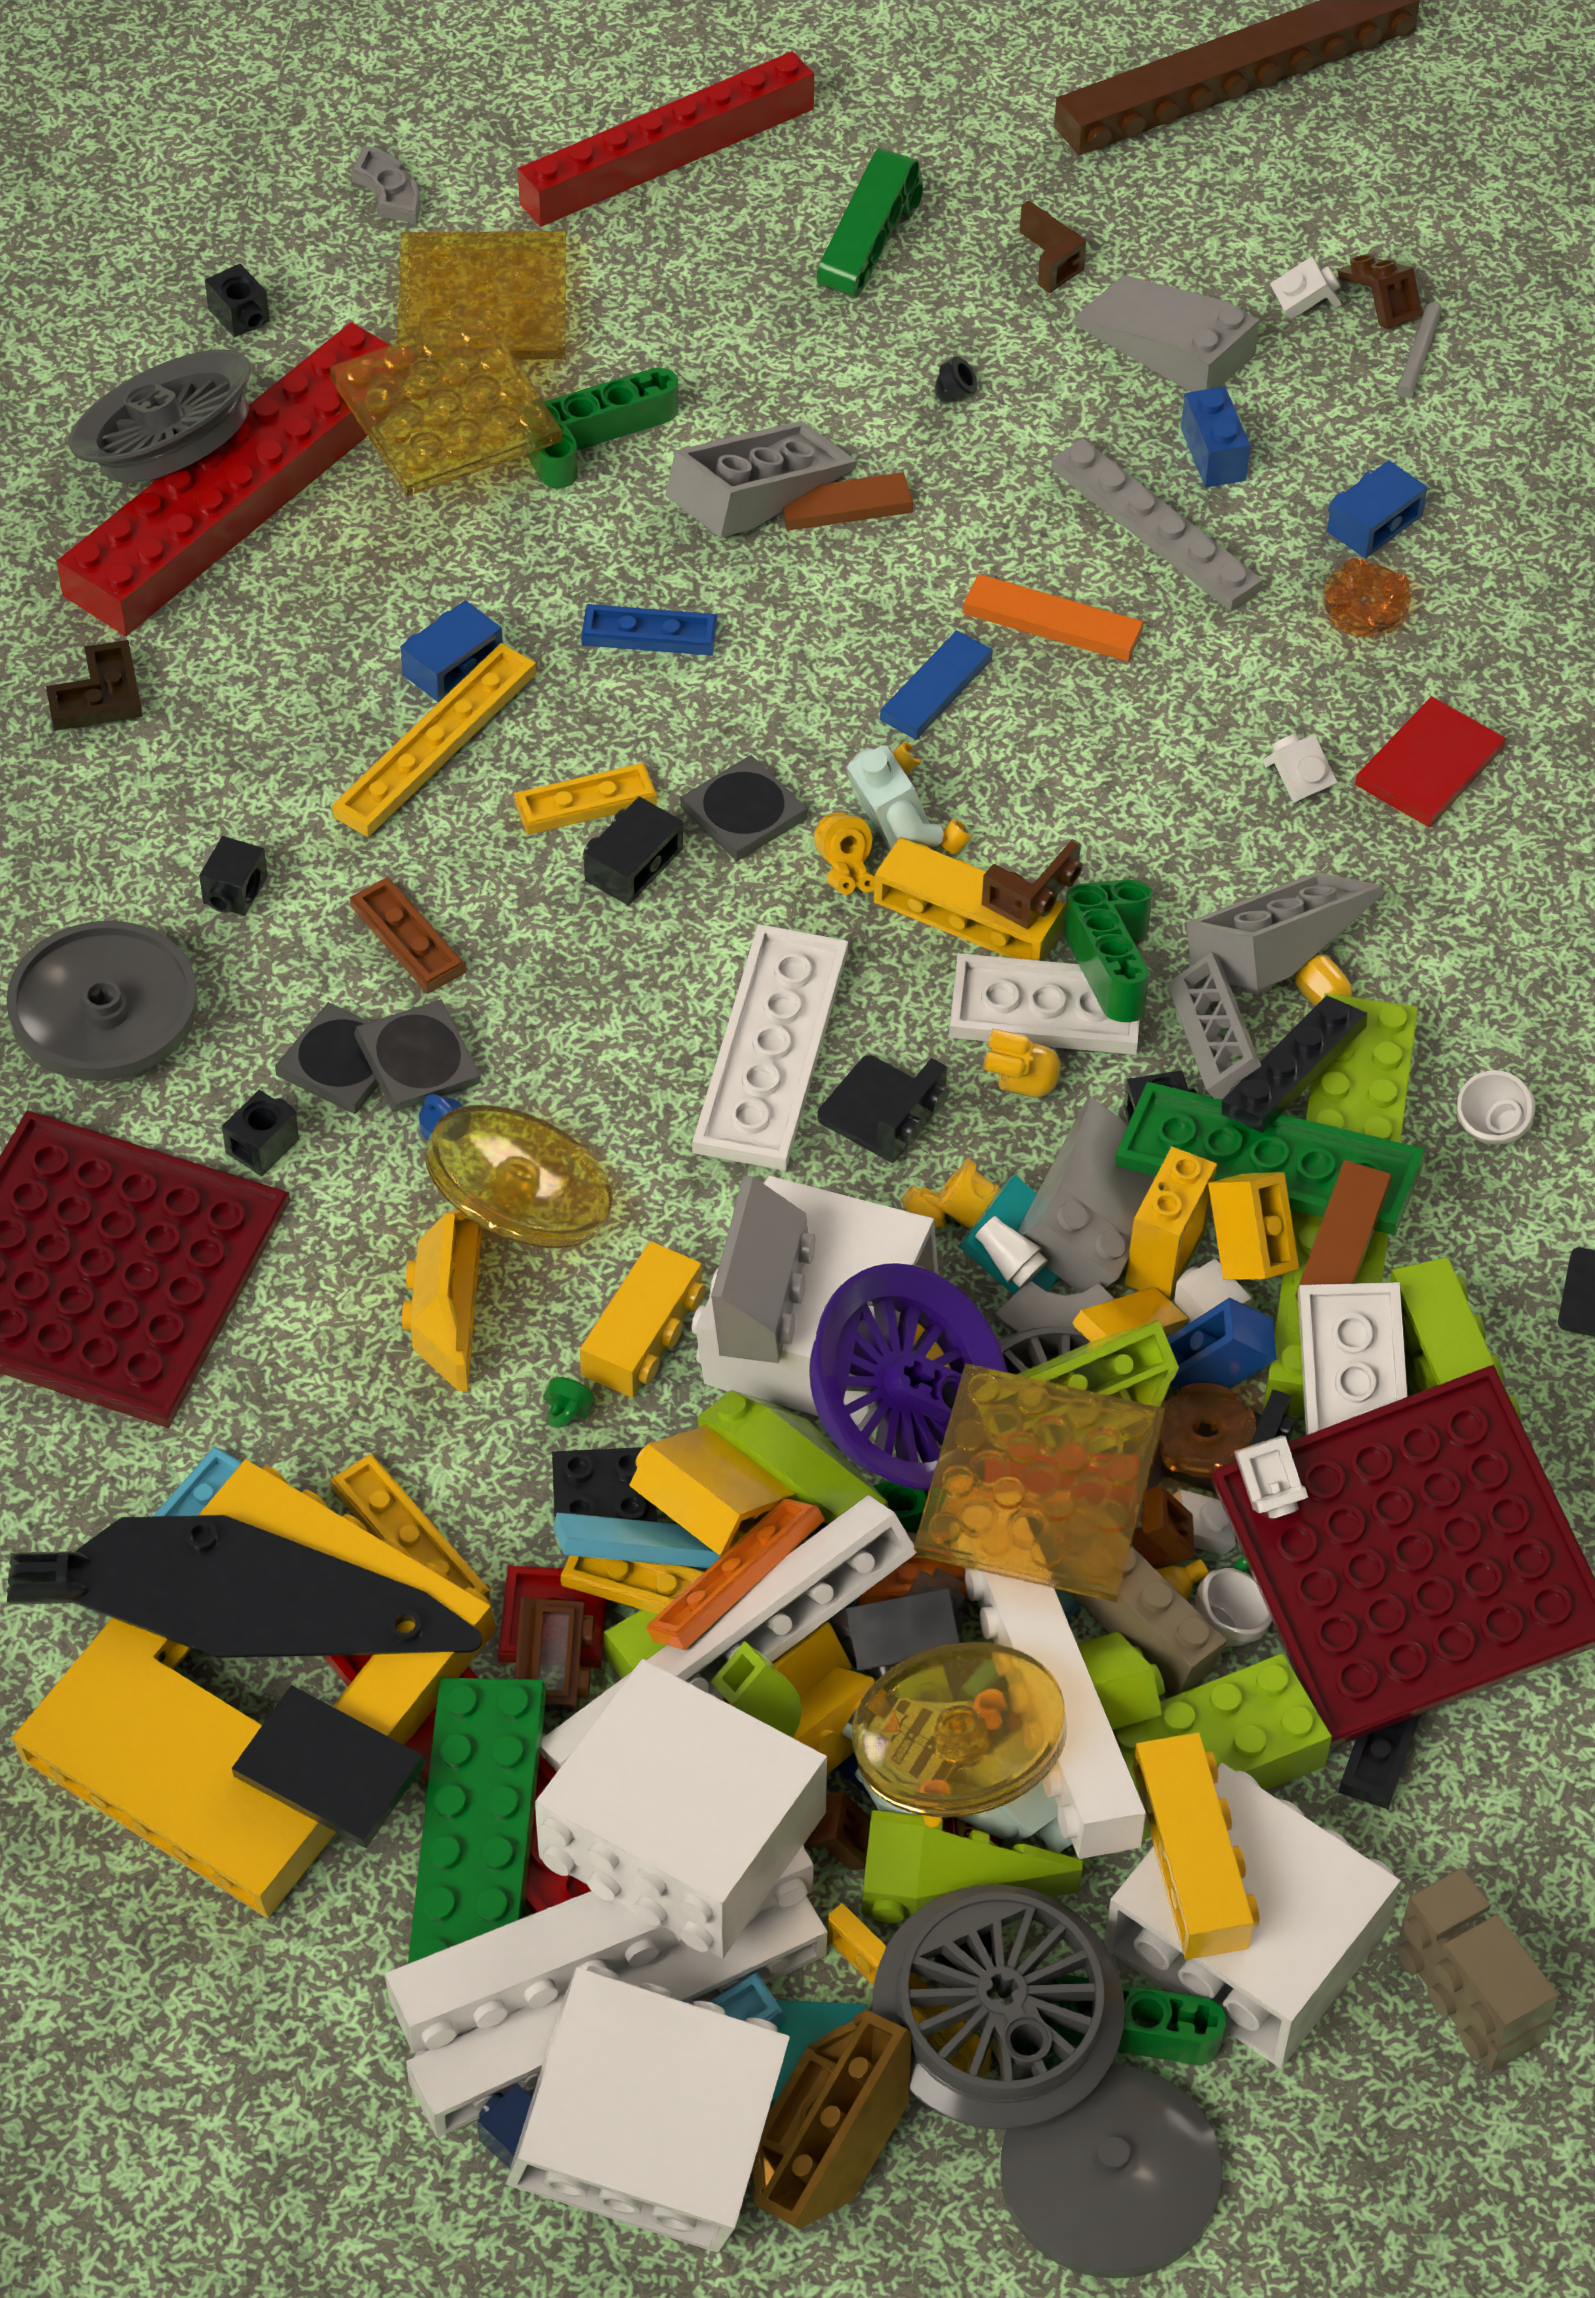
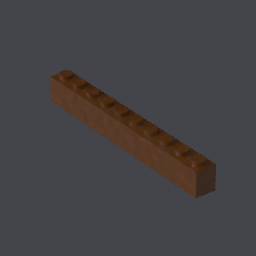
(1227, 68)

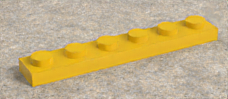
(434, 740)

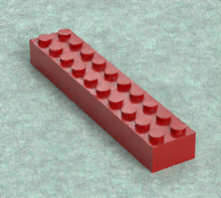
(209, 507)

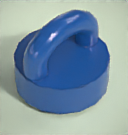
(433, 1110)

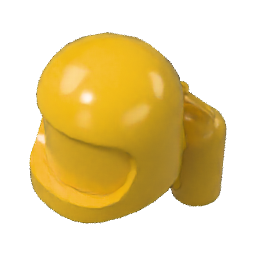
(845, 844)
(1021, 1064)
(961, 1198)

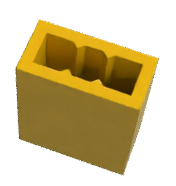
(707, 1486)

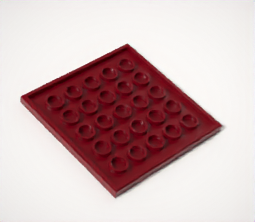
(119, 1264)
(1417, 1558)

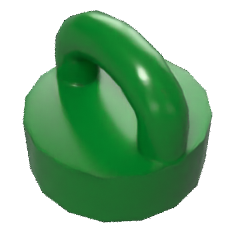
(567, 1396)

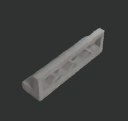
(1204, 1028)

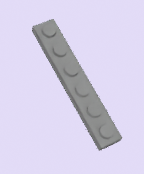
(1157, 524)

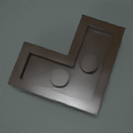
(105, 697)

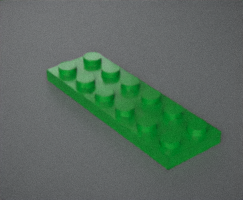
(1300, 1148)
(477, 1810)

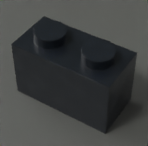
(633, 850)
(901, 1628)

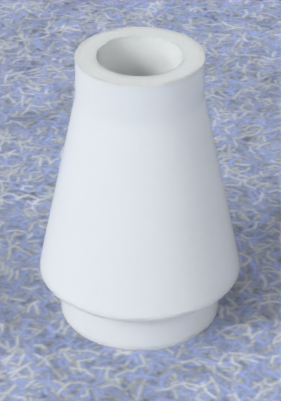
(1011, 1252)

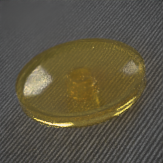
(518, 1176)
(960, 1729)

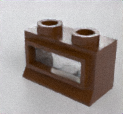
(552, 1649)

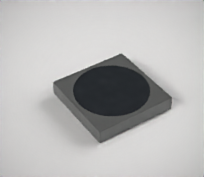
(743, 808)
(417, 1055)
(330, 1061)

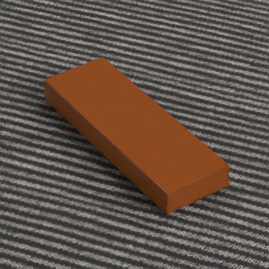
(850, 502)
(407, 935)
(1347, 1226)

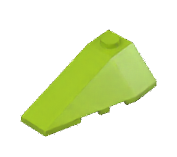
(790, 1451)
(919, 1863)

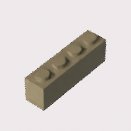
(1160, 1624)

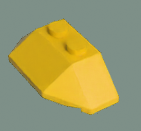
(445, 1296)

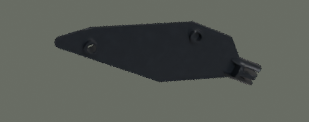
(237, 1592)

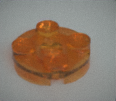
(1359, 579)
(1210, 1404)

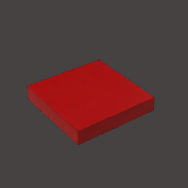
(546, 1584)

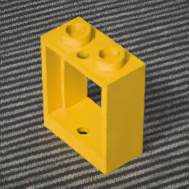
(1170, 1222)

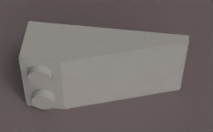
(1173, 331)
(752, 476)
(1279, 929)
(1087, 1203)

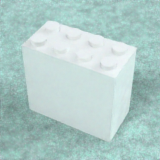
(847, 1240)
(681, 1808)
(1317, 1914)
(649, 2109)

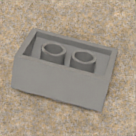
(760, 1274)

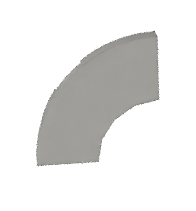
(390, 182)
(1037, 1308)

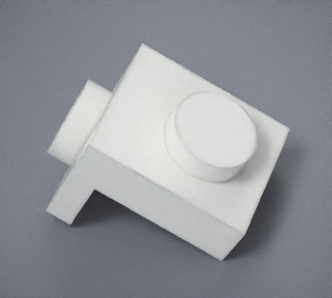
(1305, 287)
(1301, 766)
(1271, 1477)
(1210, 1522)

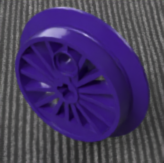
(908, 1390)

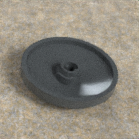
(102, 1000)
(1116, 2178)

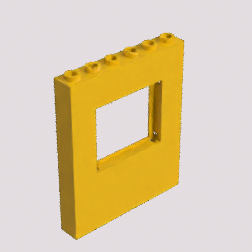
(163, 1748)

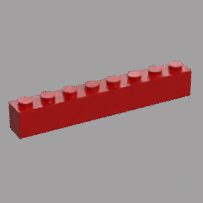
(665, 138)

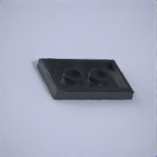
(328, 1766)

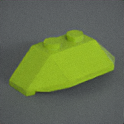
(1123, 1365)

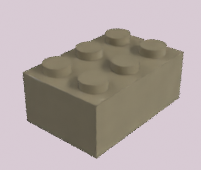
(1478, 1974)

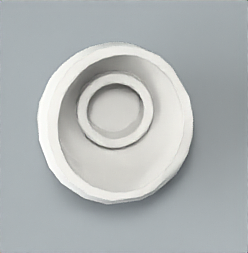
(1495, 1107)
(1233, 1606)

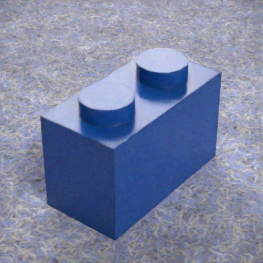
(1215, 436)
(1376, 508)
(449, 649)
(1223, 1346)

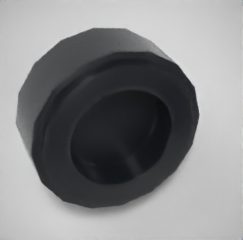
(955, 380)

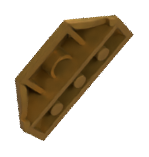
(832, 2119)

